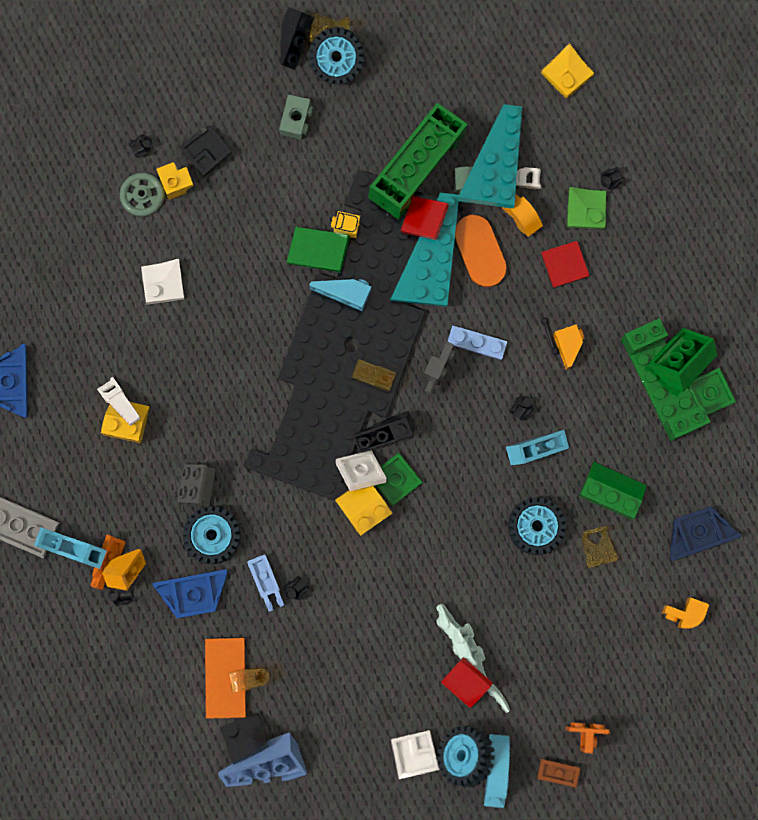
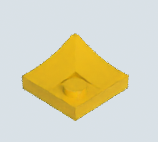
(567, 72)

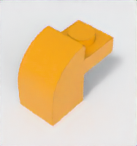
(524, 216)
(690, 617)

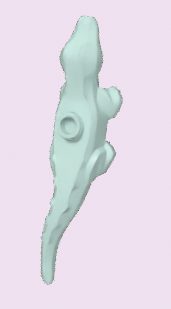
(466, 647)

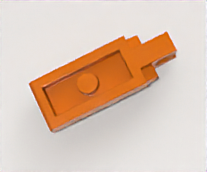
(114, 549)

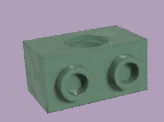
(295, 106)

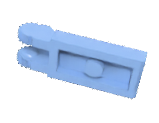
(265, 580)

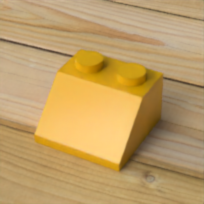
(117, 427)
(363, 508)

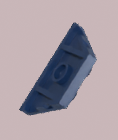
(699, 532)

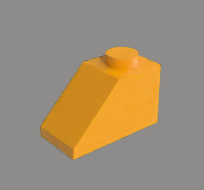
(568, 343)
(124, 569)

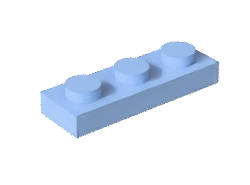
(477, 342)

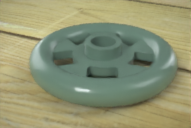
(134, 180)

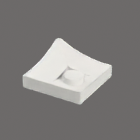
(162, 282)
(414, 754)

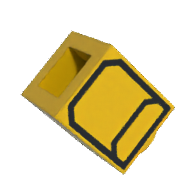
(346, 224)

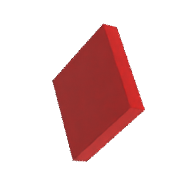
(424, 218)
(565, 264)
(466, 682)

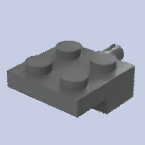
(436, 367)

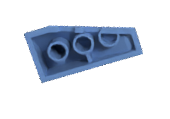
(278, 759)

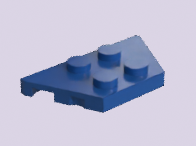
(14, 381)
(193, 593)

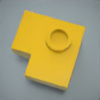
(174, 181)

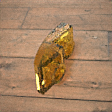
(373, 375)

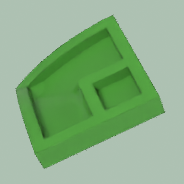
(586, 208)

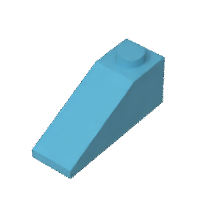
(349, 292)
(537, 447)

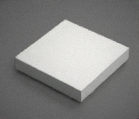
(360, 470)

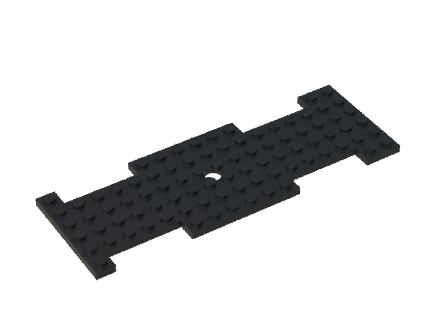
(326, 400)

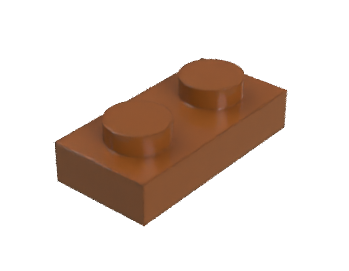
(558, 773)

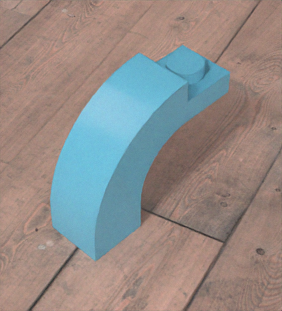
(70, 548)
(498, 779)

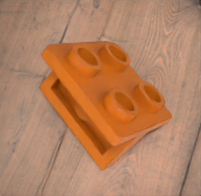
(588, 741)

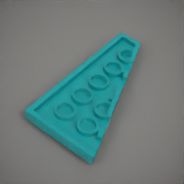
(495, 170)
(429, 266)

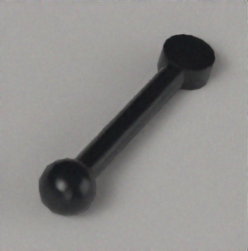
(544, 321)

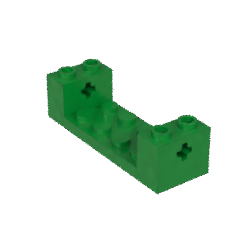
(416, 160)
(674, 408)

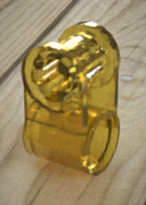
(245, 679)

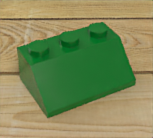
(684, 358)
(613, 491)

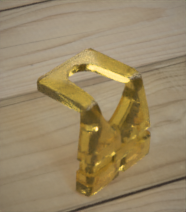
(322, 23)
(598, 553)

